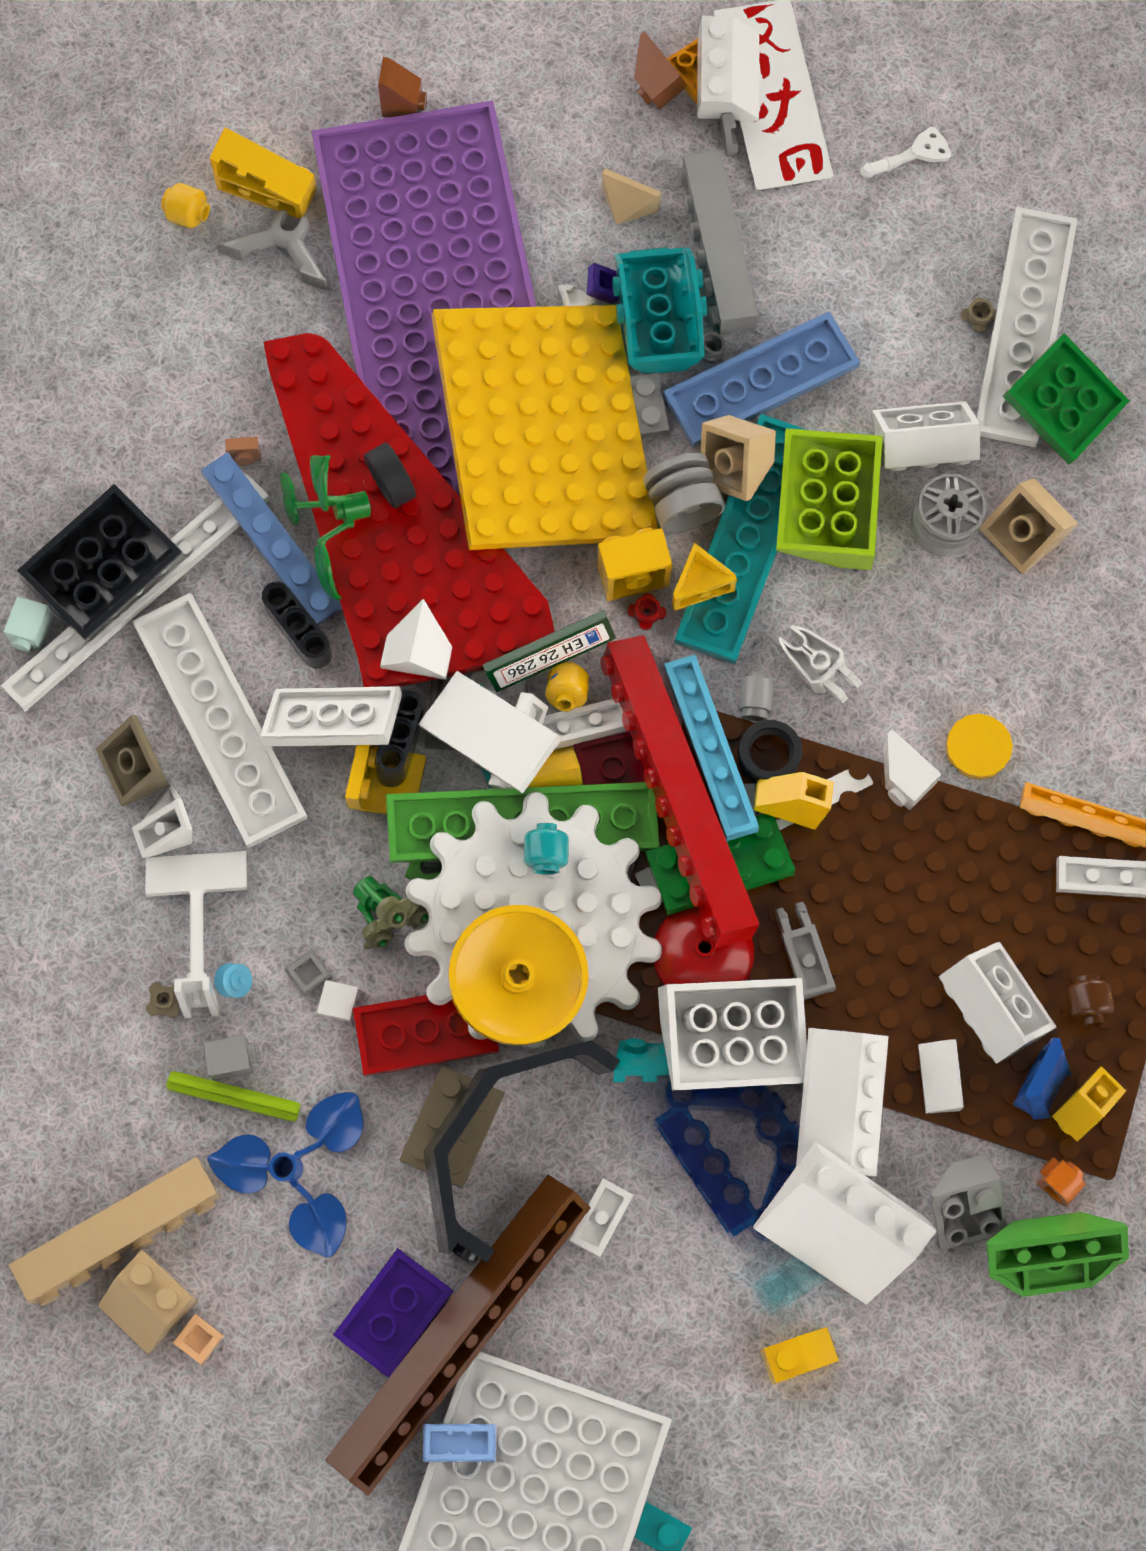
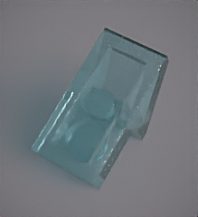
(786, 1284)

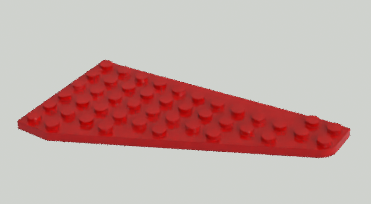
(402, 552)

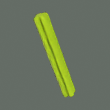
(233, 1096)

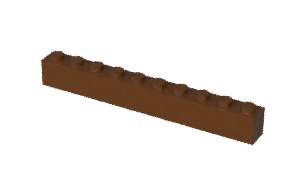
(457, 1335)

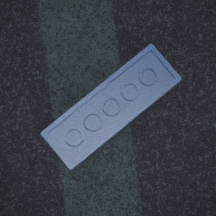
(763, 376)

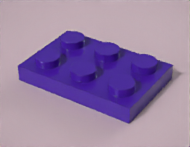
(393, 1313)

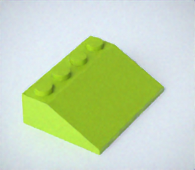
(830, 497)

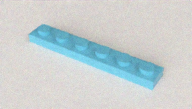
(711, 748)

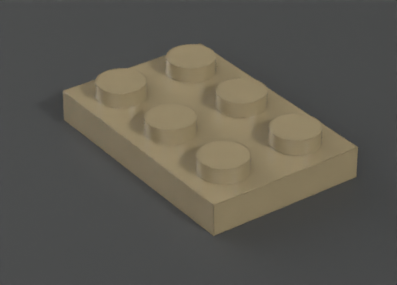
(441, 1099)

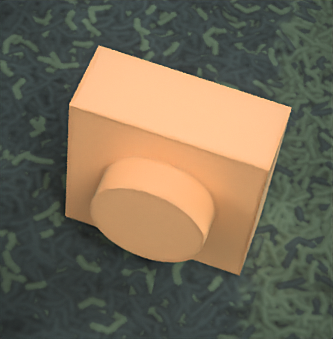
(198, 1339)

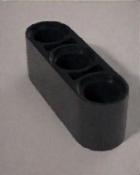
(291, 611)
(400, 751)

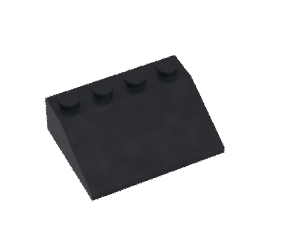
(98, 562)

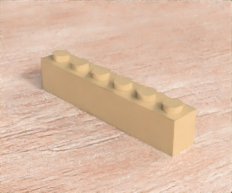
(115, 1231)

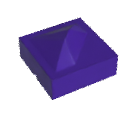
(601, 283)

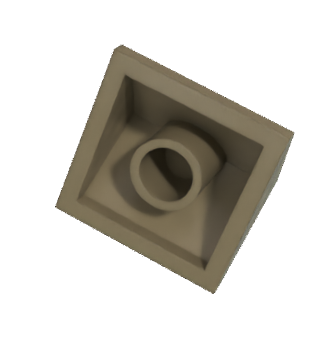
(131, 762)

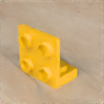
(364, 789)

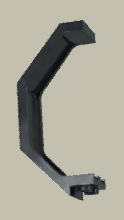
(449, 1233)

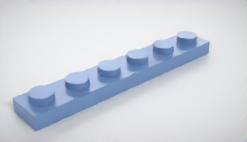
(269, 537)

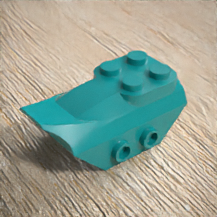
(660, 308)

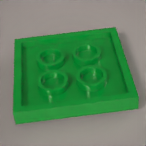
(1066, 398)

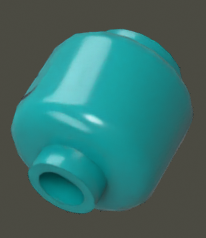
(546, 849)

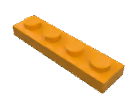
(1084, 814)

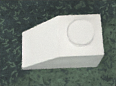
(906, 772)

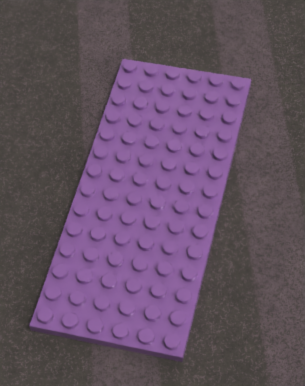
(416, 227)

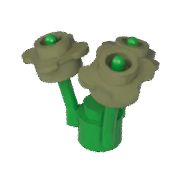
(390, 909)

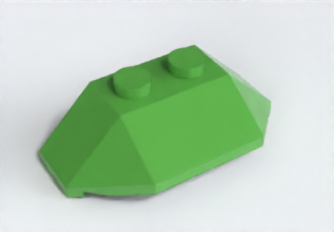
(1056, 1252)

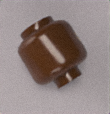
(1090, 1000)

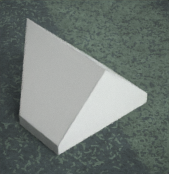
(418, 645)
(164, 826)

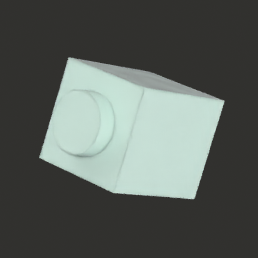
(28, 624)

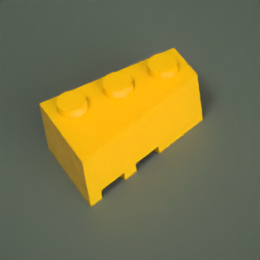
(261, 175)

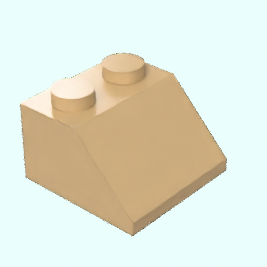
(737, 454)
(1028, 525)
(146, 1301)

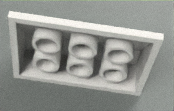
(734, 1033)
(844, 1225)

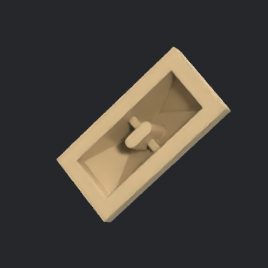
(628, 198)

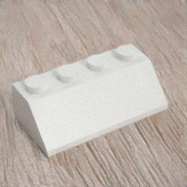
(844, 1096)

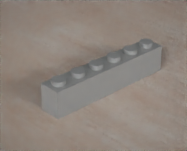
(719, 242)

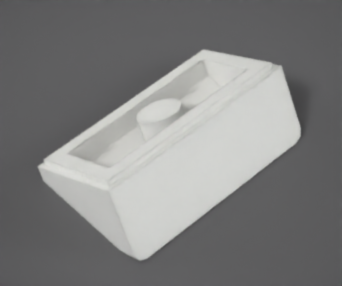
(940, 1076)

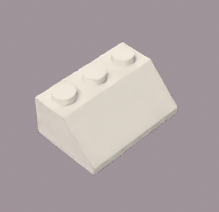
(727, 69)
(927, 435)
(997, 1002)

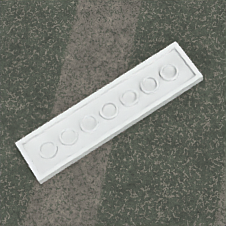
(1025, 316)
(219, 720)

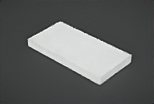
(331, 716)
(490, 731)

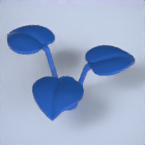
(245, 1160)

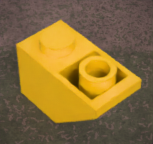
(795, 798)

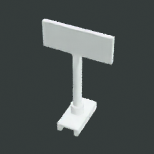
(196, 876)

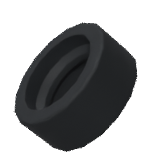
(390, 475)
(777, 729)

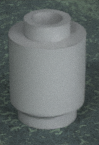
(756, 696)

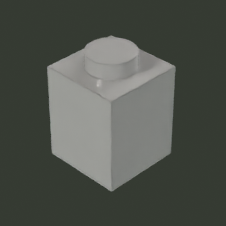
(229, 1057)

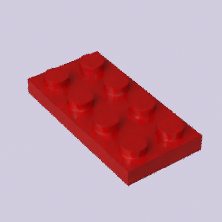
(414, 1035)

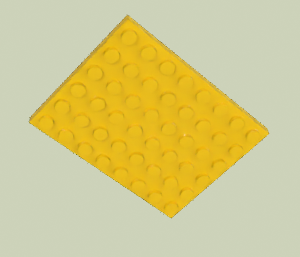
(542, 425)

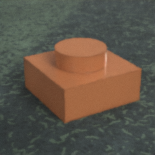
(244, 450)

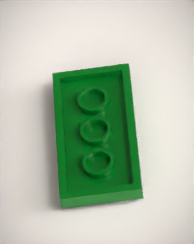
(758, 857)

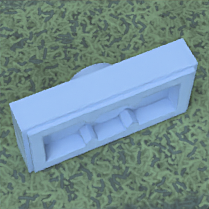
(459, 1442)

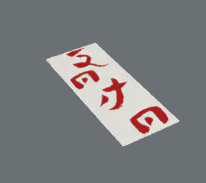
(788, 137)

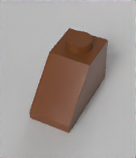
(656, 74)
(399, 90)

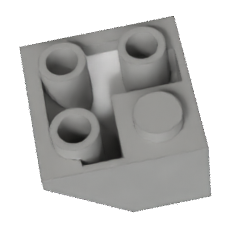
(968, 1203)

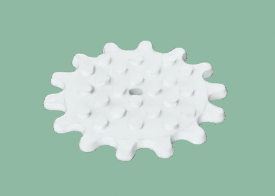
(587, 895)

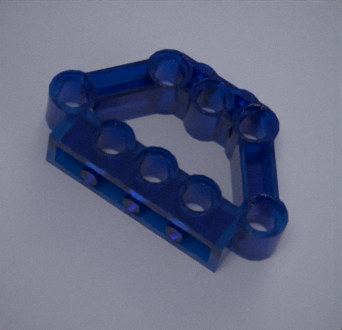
(678, 1119)

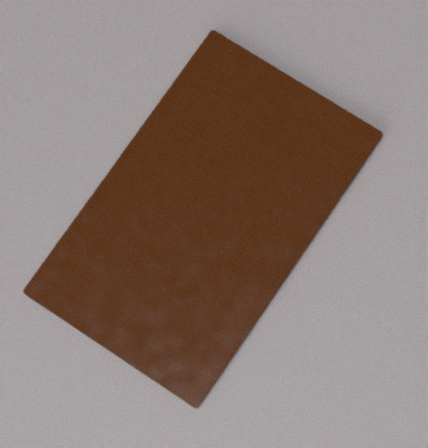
(910, 898)

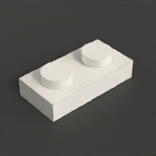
(602, 1219)

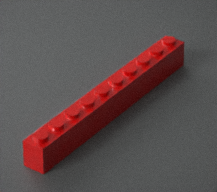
(679, 792)

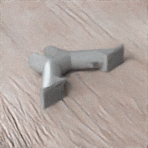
(276, 236)

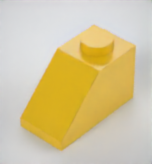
(1089, 1104)
(799, 1355)

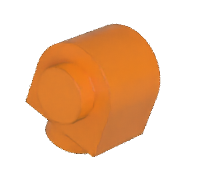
(1061, 1181)

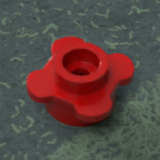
(645, 602)

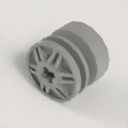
(683, 493)
(946, 531)

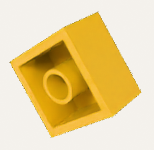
(634, 563)

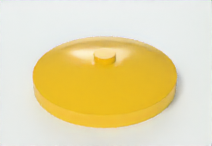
(518, 975)

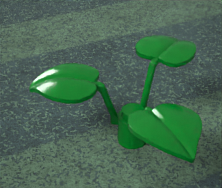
(345, 507)

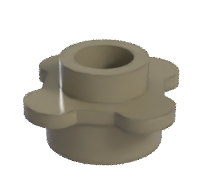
(981, 306)
(156, 1007)

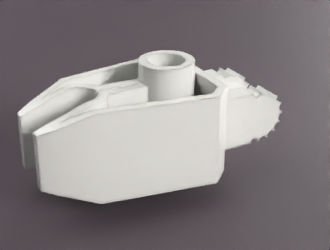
(819, 663)

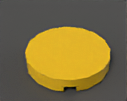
(979, 746)

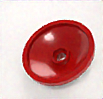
(685, 964)

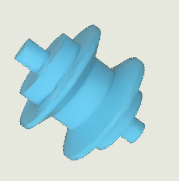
(233, 980)

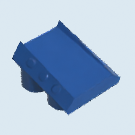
(1043, 1081)

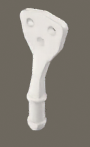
(916, 151)

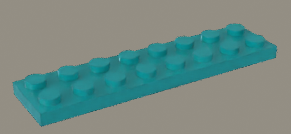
(746, 546)

